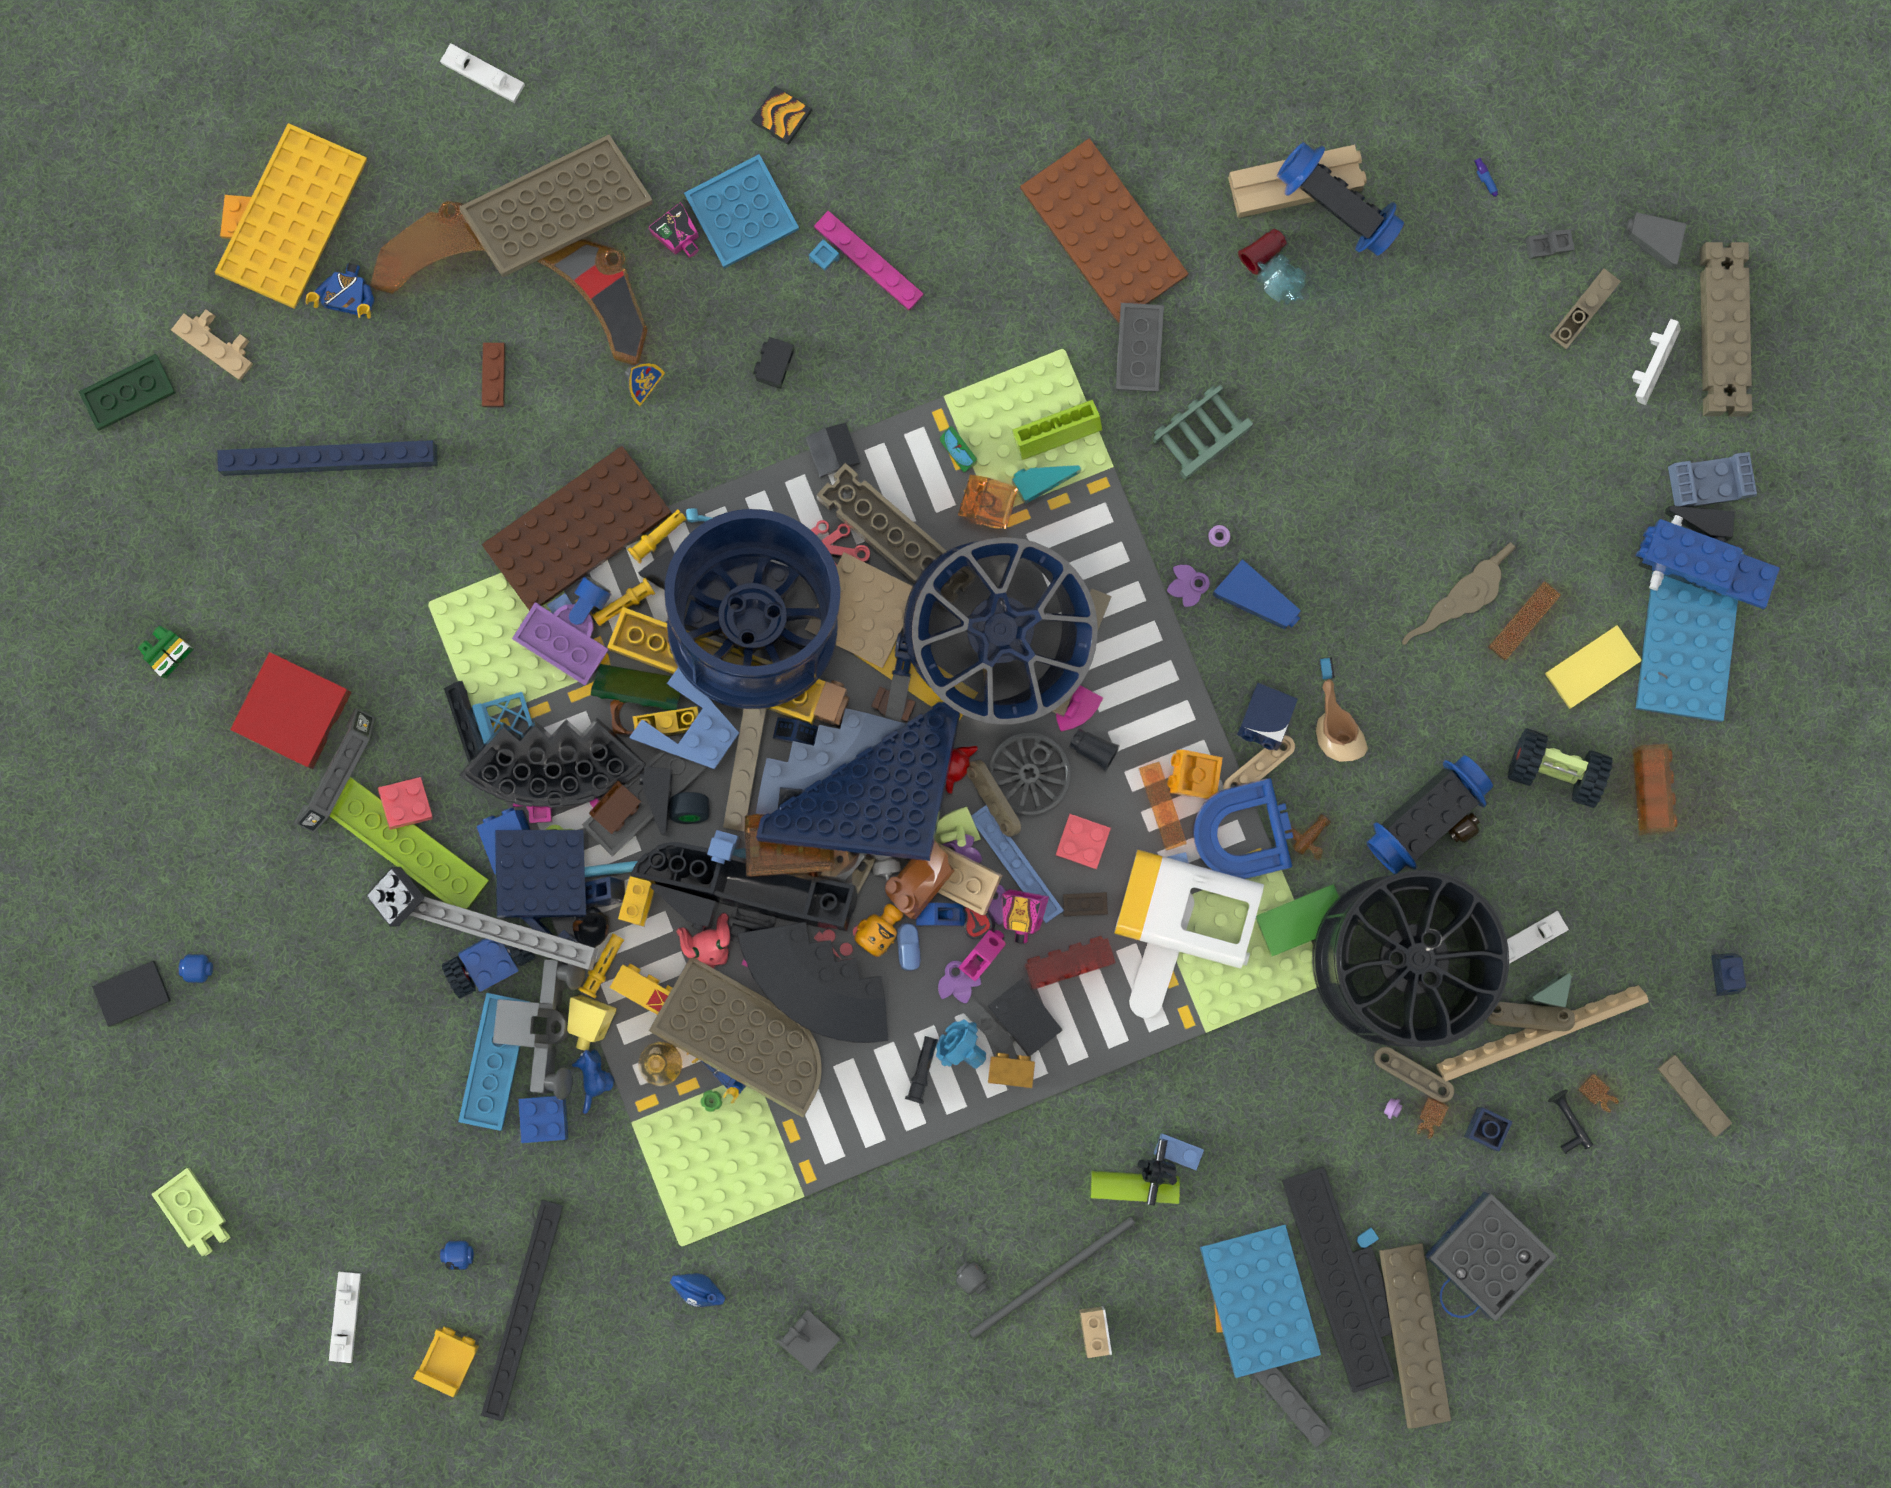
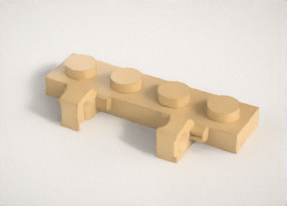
(227, 355)

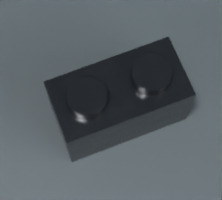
(774, 362)

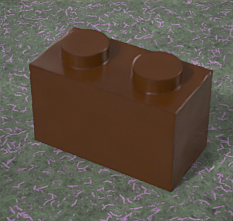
(615, 807)

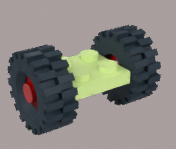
(1587, 775)

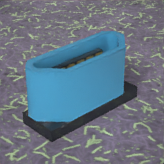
(1327, 668)

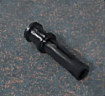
(919, 1080)

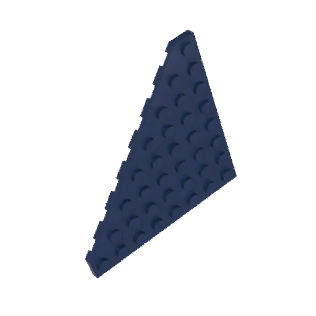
(879, 801)

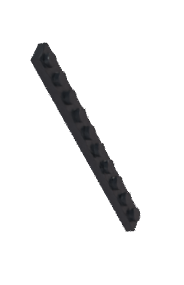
(522, 1310)

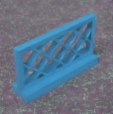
(483, 719)

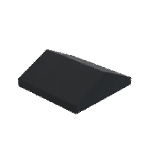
(832, 449)

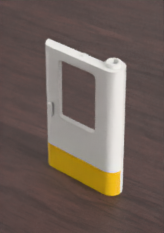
(1158, 900)

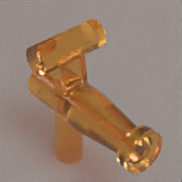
(1305, 841)

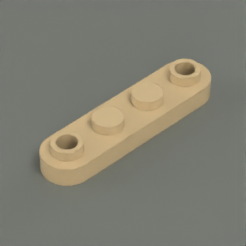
(1260, 764)

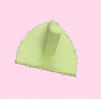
(955, 826)

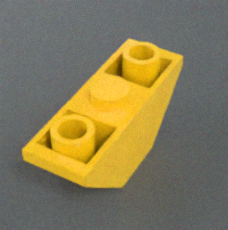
(669, 722)

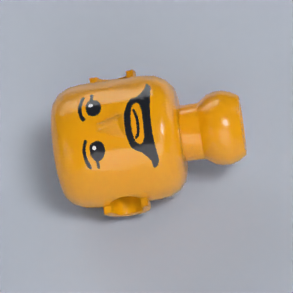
(877, 931)

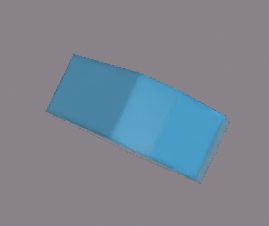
(1367, 1238)

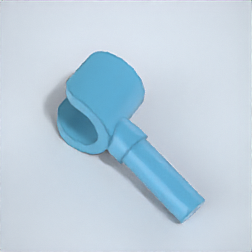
(692, 516)

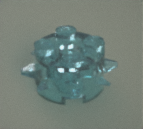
(1282, 279)

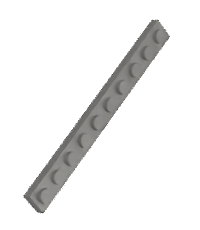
(506, 933)

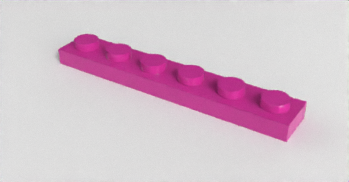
(868, 260)

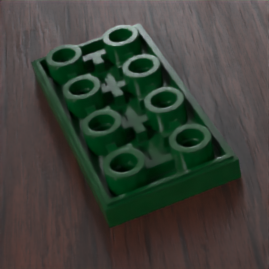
(635, 687)

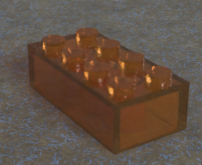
(1654, 790)

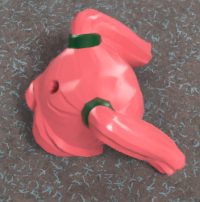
(707, 943)

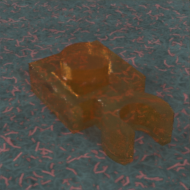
(1596, 1091)
(1433, 1114)

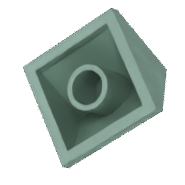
(1553, 993)

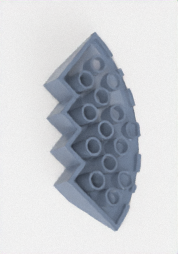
(830, 751)

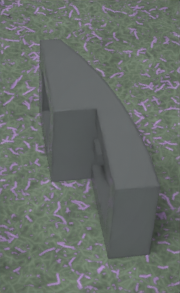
(1549, 244)

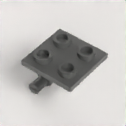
(809, 1340)

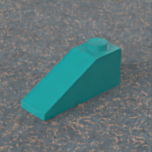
(1041, 480)

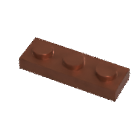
(493, 375)

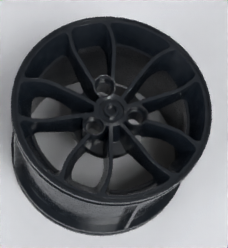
(1486, 952)

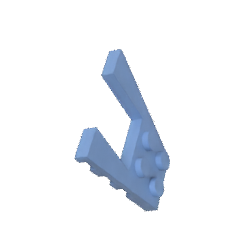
(705, 739)

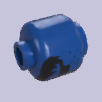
(457, 1255)

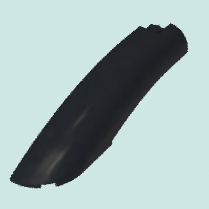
(782, 896)

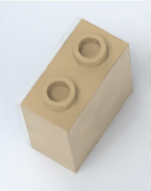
(1095, 1332)

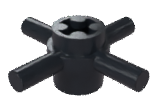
(1157, 1172)

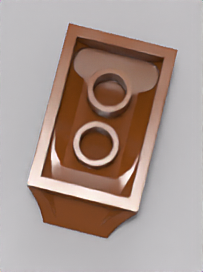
(919, 882)

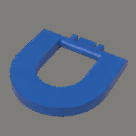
(1236, 799)

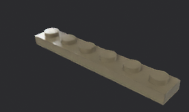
(744, 768)

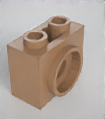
(832, 703)

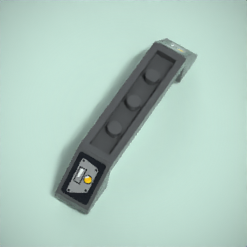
(338, 772)

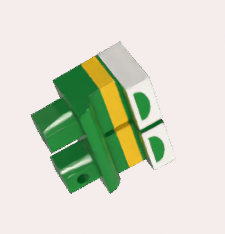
(157, 656)

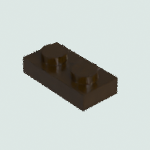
(1085, 904)

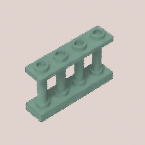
(1205, 453)

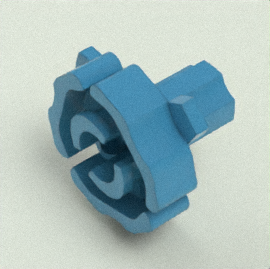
(960, 1045)

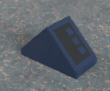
(795, 730)

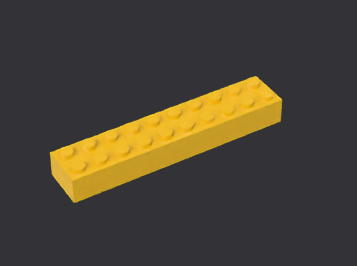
(647, 642)

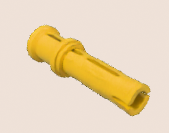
(649, 542)
(632, 596)
(615, 942)

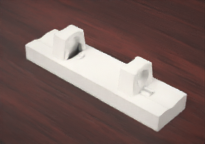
(482, 73)
(1664, 346)
(1530, 938)
(345, 1317)

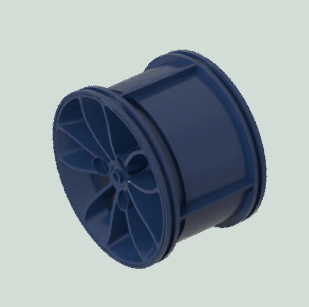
(770, 538)

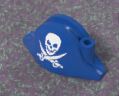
(697, 1290)

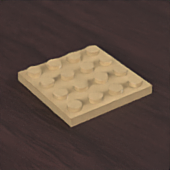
(868, 610)

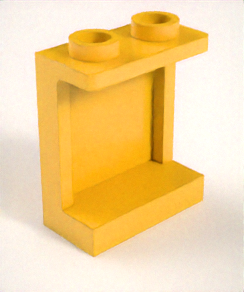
(636, 901)
(447, 1361)

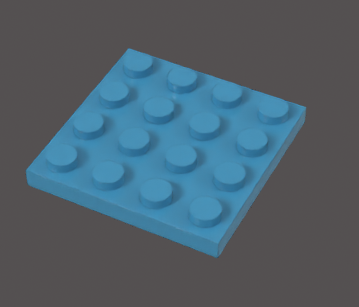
(741, 211)

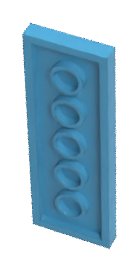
(490, 1073)

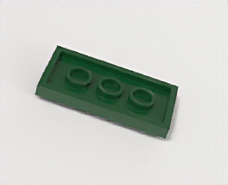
(127, 392)

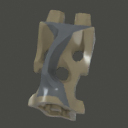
(848, 870)

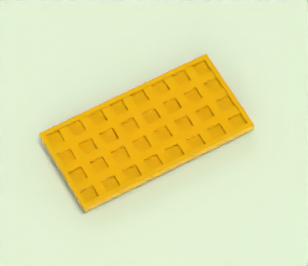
(291, 216)

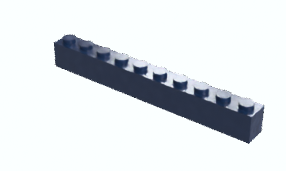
(327, 458)

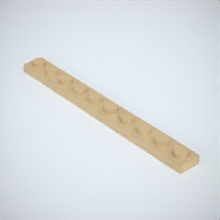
(1529, 1037)

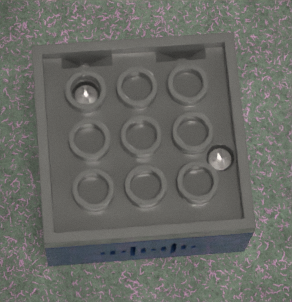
(1490, 1256)

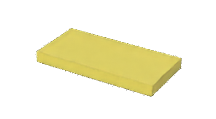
(1593, 667)

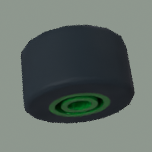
(689, 808)

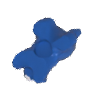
(594, 1080)

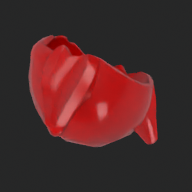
(959, 765)

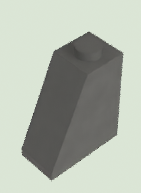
(1657, 237)

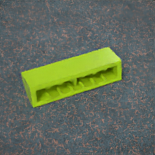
(1057, 429)
(1130, 1187)

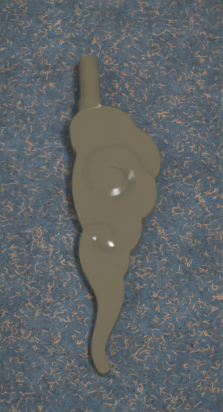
(1468, 594)

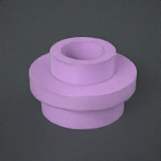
(1219, 529)
(1393, 1108)

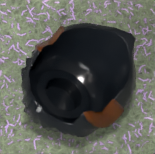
(592, 928)

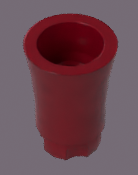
(1262, 250)

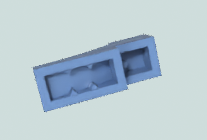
(723, 846)

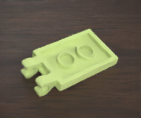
(191, 1211)

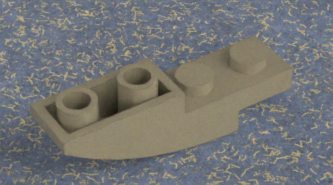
(1585, 308)

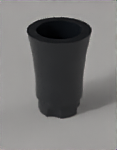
(1094, 748)

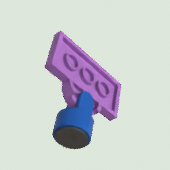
(566, 635)

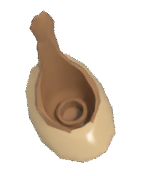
(1337, 730)

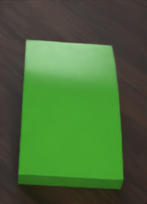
(1295, 921)

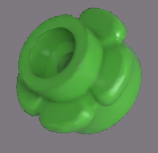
(710, 1107)

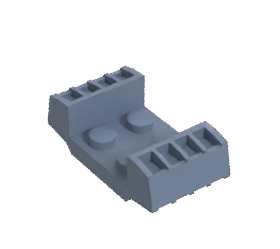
(1712, 481)

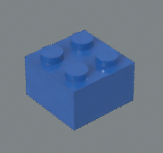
(543, 1119)

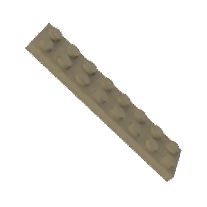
(1415, 1335)

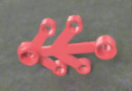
(837, 550)

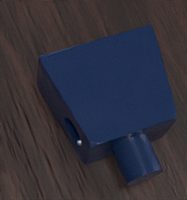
(1728, 974)

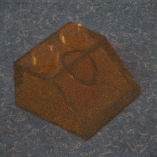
(987, 502)

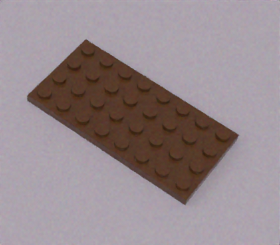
(576, 529)

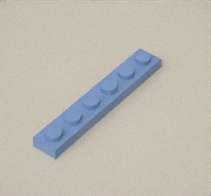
(1014, 860)

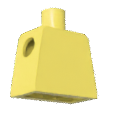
(588, 1020)

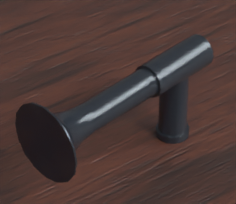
(1582, 1137)

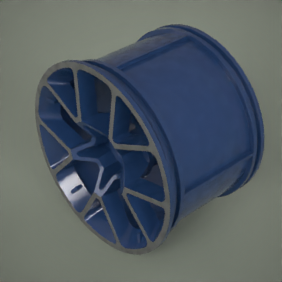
(1003, 630)

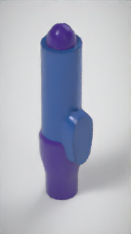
(1485, 177)

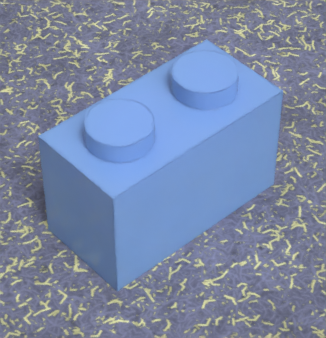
(1181, 1152)

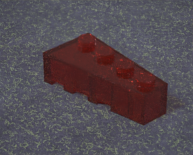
(1069, 963)

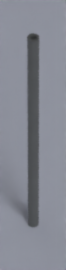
(1052, 1277)

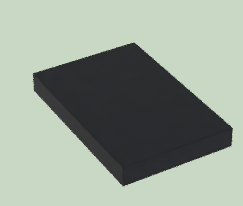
(131, 993)

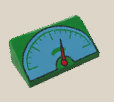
(958, 449)

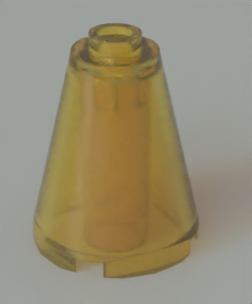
(669, 1060)

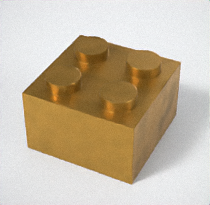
(1011, 1071)

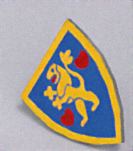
(642, 380)

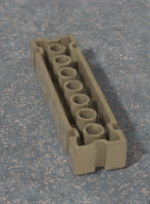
(1725, 329)
(888, 530)

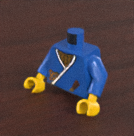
(344, 293)

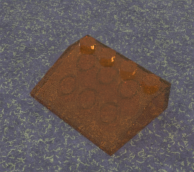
(776, 858)

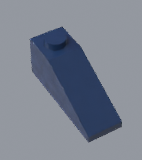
(604, 892)

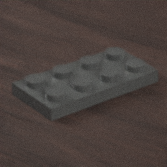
(1139, 347)

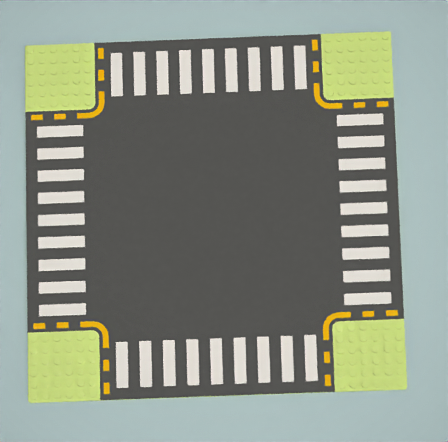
(753, 1151)

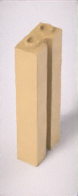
(1260, 190)

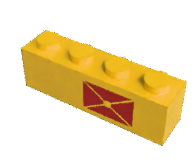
(640, 989)

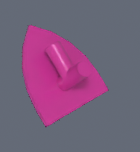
(1080, 709)

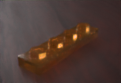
(1524, 621)
(1162, 806)

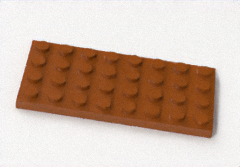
(1103, 229)

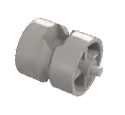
(885, 866)

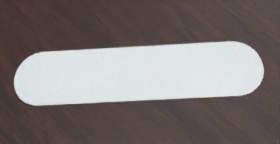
(1155, 974)

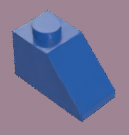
(942, 915)

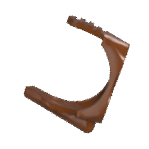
(617, 727)

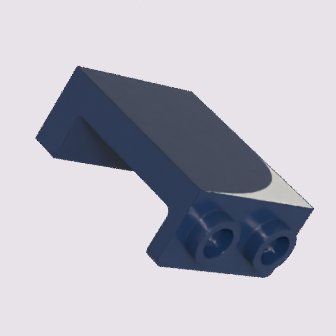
(1267, 717)

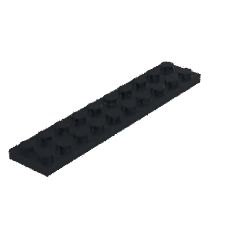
(1338, 1279)

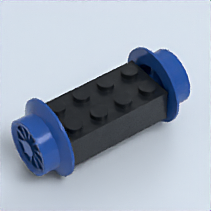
(1375, 226)
(1429, 814)

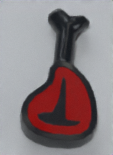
(976, 924)

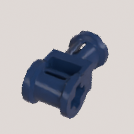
(902, 655)

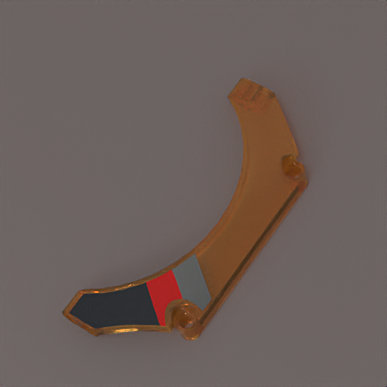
(580, 263)

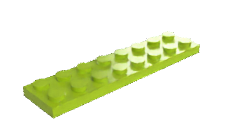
(408, 848)

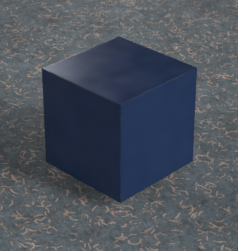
(1488, 1129)

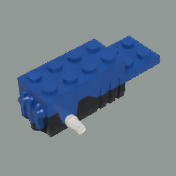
(1704, 563)

